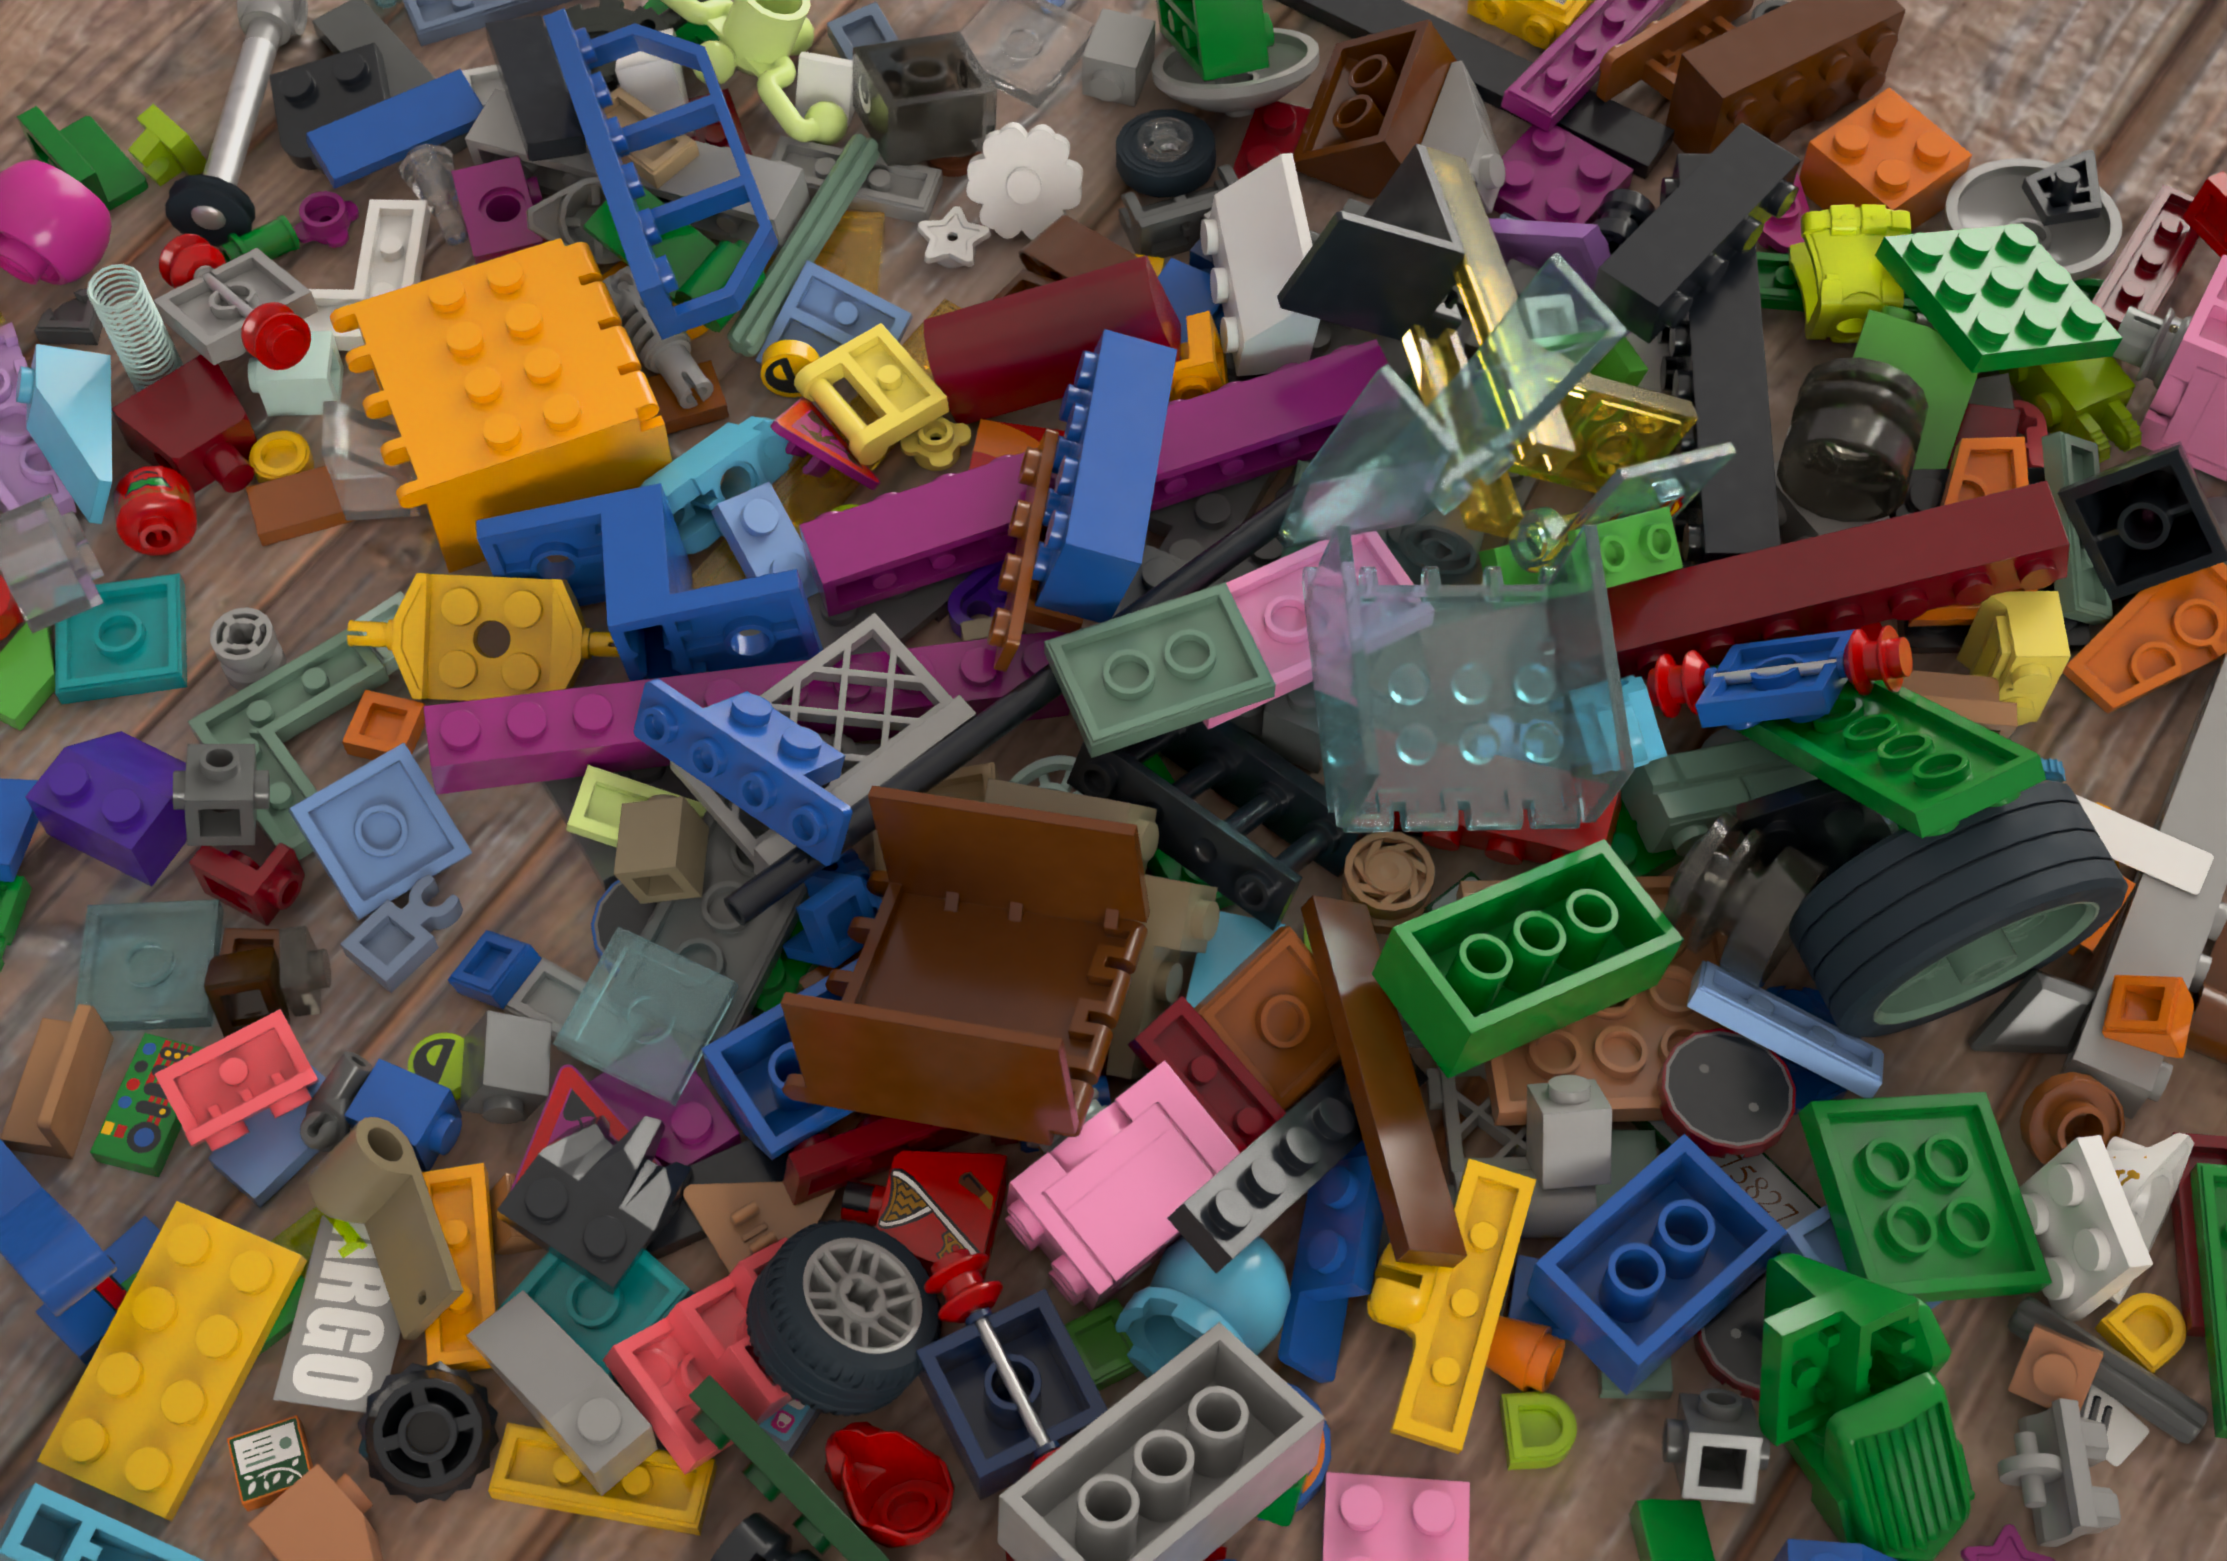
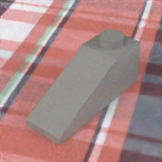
(1464, 130)
(565, 1391)

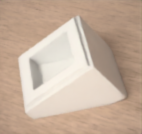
(824, 80)

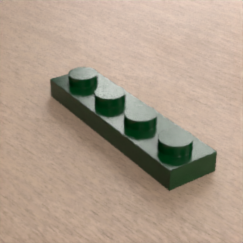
(777, 1473)

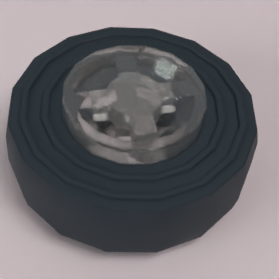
(1165, 153)

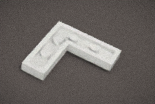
(388, 261)

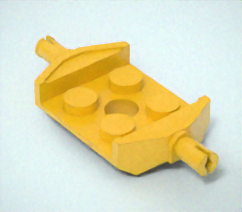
(439, 629)

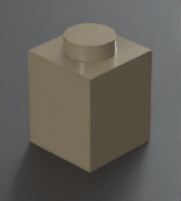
(661, 849)

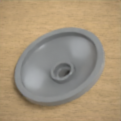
(1290, 65)
(1995, 197)

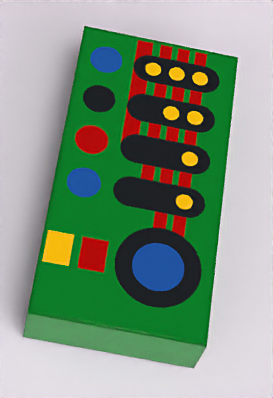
(141, 1119)

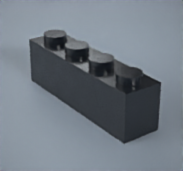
(1697, 233)

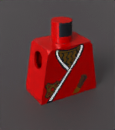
(934, 1202)

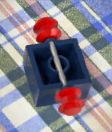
(1007, 1380)

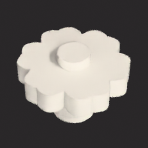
(1024, 180)

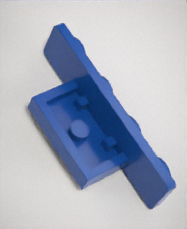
(753, 761)
(1331, 1264)

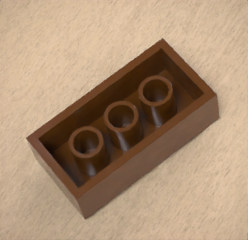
(1783, 70)

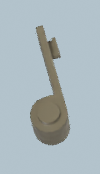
(379, 1183)

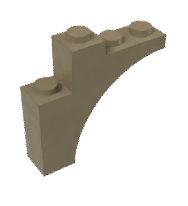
(1179, 919)

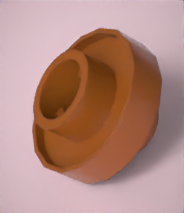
(2066, 1109)

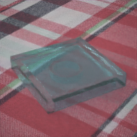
(149, 963)
(646, 1015)

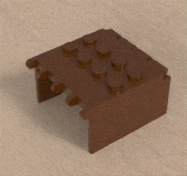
(982, 972)

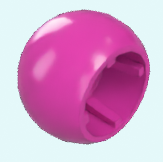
(49, 224)

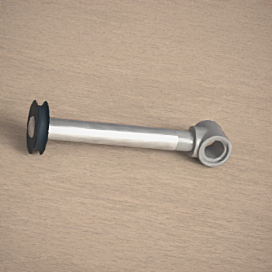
(212, 201)

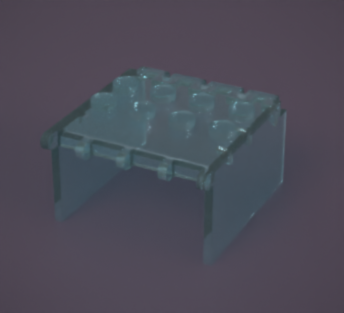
(1466, 695)

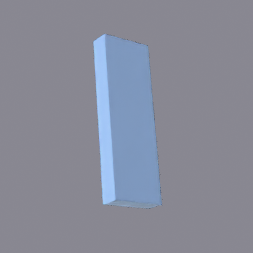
(1786, 1030)

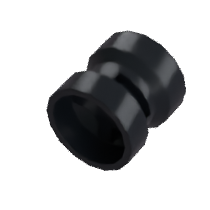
(1621, 215)

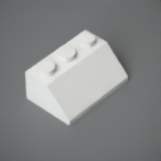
(1256, 244)

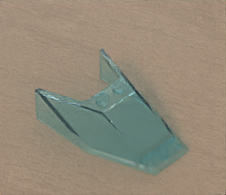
(1403, 460)

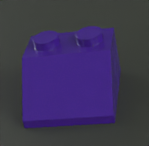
(113, 804)

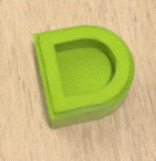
(1536, 1429)

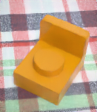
(1202, 360)

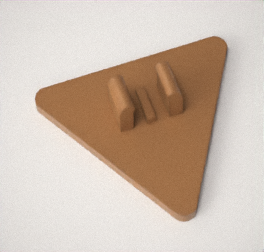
(749, 1216)

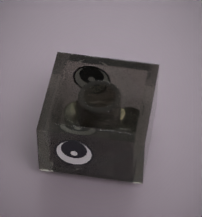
(923, 98)

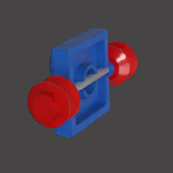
(1779, 677)

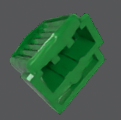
(1836, 1343)
(1890, 1471)

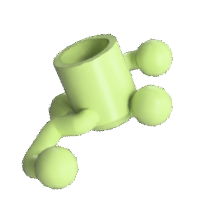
(758, 41)

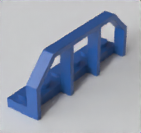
(622, 184)

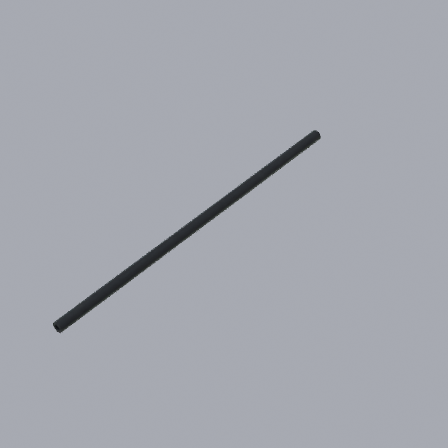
(1005, 713)

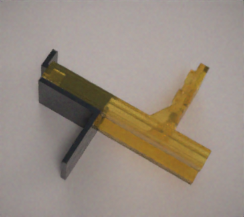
(1397, 279)

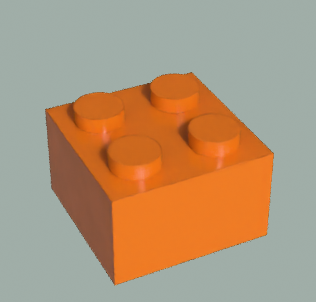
(1886, 158)

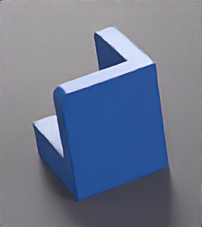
(826, 918)

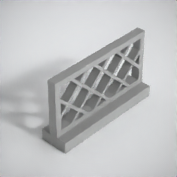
(892, 756)

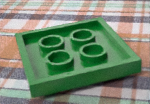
(1998, 297)
(1924, 1195)

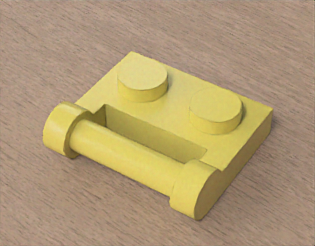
(885, 380)

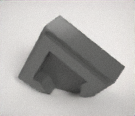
(71, 322)

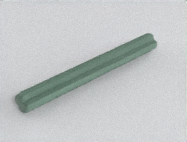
(803, 244)

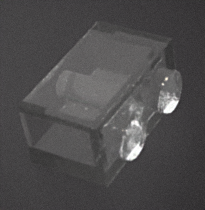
(47, 563)

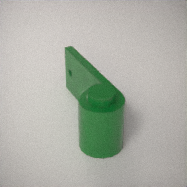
(694, 259)

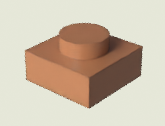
(2055, 1368)

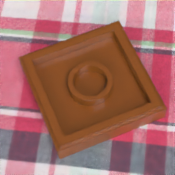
(1275, 1017)

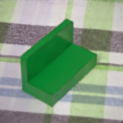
(85, 155)

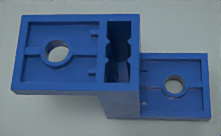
(632, 557)

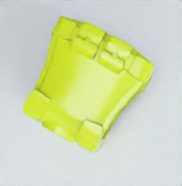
(1840, 270)

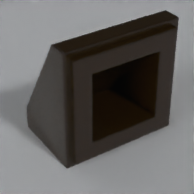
(244, 988)

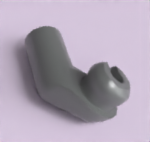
(325, 1113)

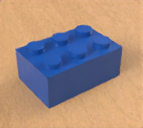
(1655, 1263)

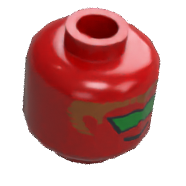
(155, 505)

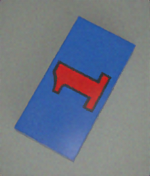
(89, 1318)

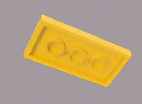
(173, 1361)

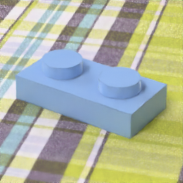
(763, 535)

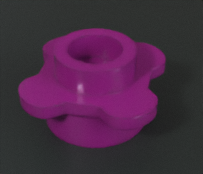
(325, 219)

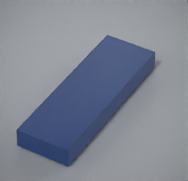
(394, 127)

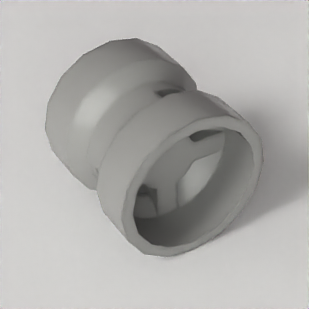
(246, 646)

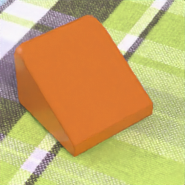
(2150, 1013)

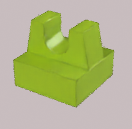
(165, 148)

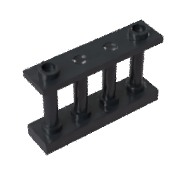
(1215, 850)

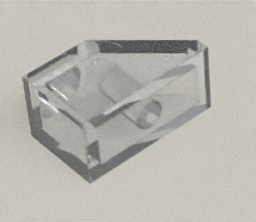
(356, 467)

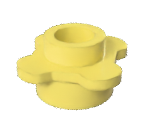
(937, 454)

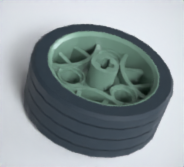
(1956, 914)

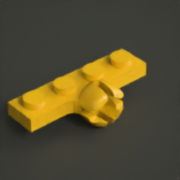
(1453, 1309)

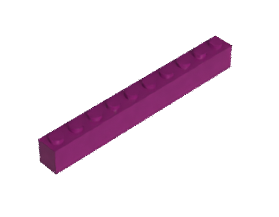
(966, 516)
(568, 729)

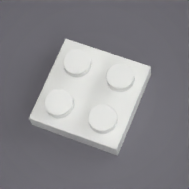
(2084, 1228)

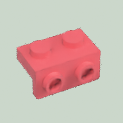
(238, 1079)

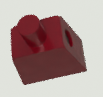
(191, 426)

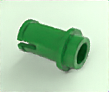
(272, 239)

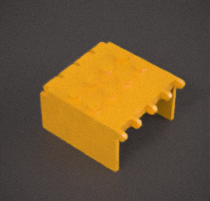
(507, 390)

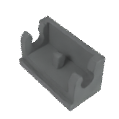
(1170, 224)

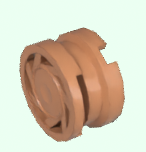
(1389, 878)

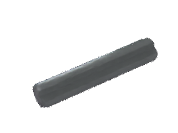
(2120, 1375)

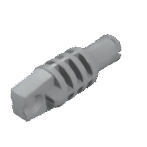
(667, 356)

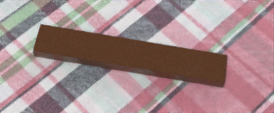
(1383, 1086)

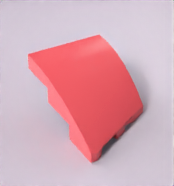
(679, 1352)

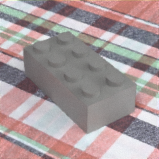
(1168, 1464)

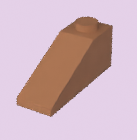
(319, 1521)

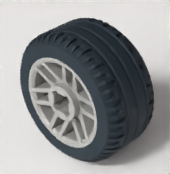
(842, 1317)

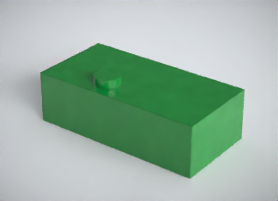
(1525, 957)

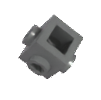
(221, 781)
(1716, 1446)

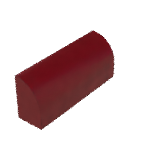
(1031, 341)

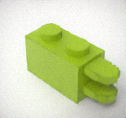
(2082, 400)

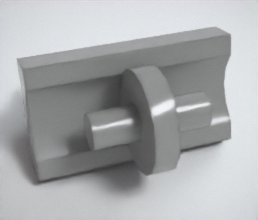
(2055, 1474)

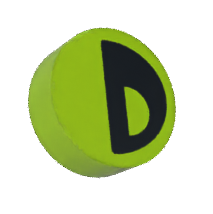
(439, 1060)

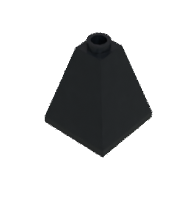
(2145, 521)

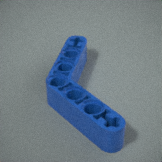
(46, 1240)

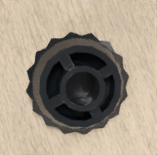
(428, 1432)

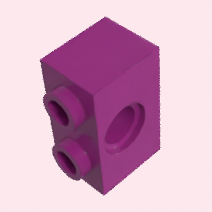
(495, 207)

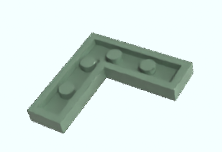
(280, 709)

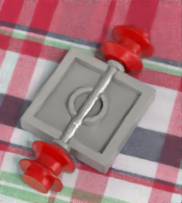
(234, 304)

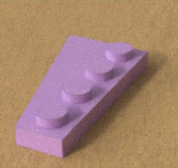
(23, 467)

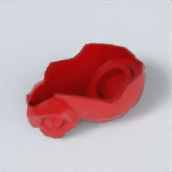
(889, 1484)

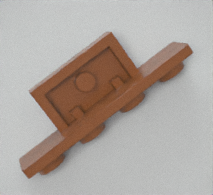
(1658, 49)
(1018, 568)

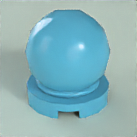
(1190, 1299)

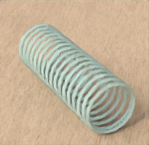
(115, 336)

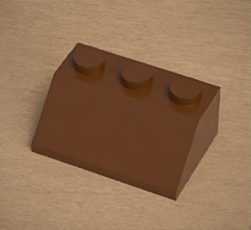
(1373, 107)

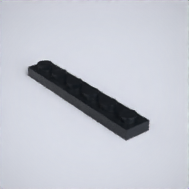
(1272, 1172)

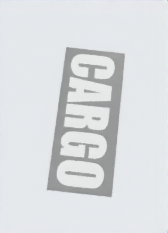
(341, 1329)

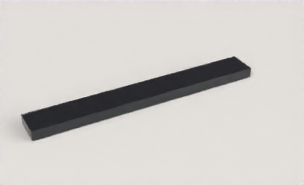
(1605, 125)

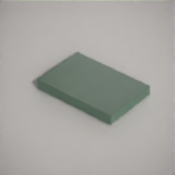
(1159, 669)

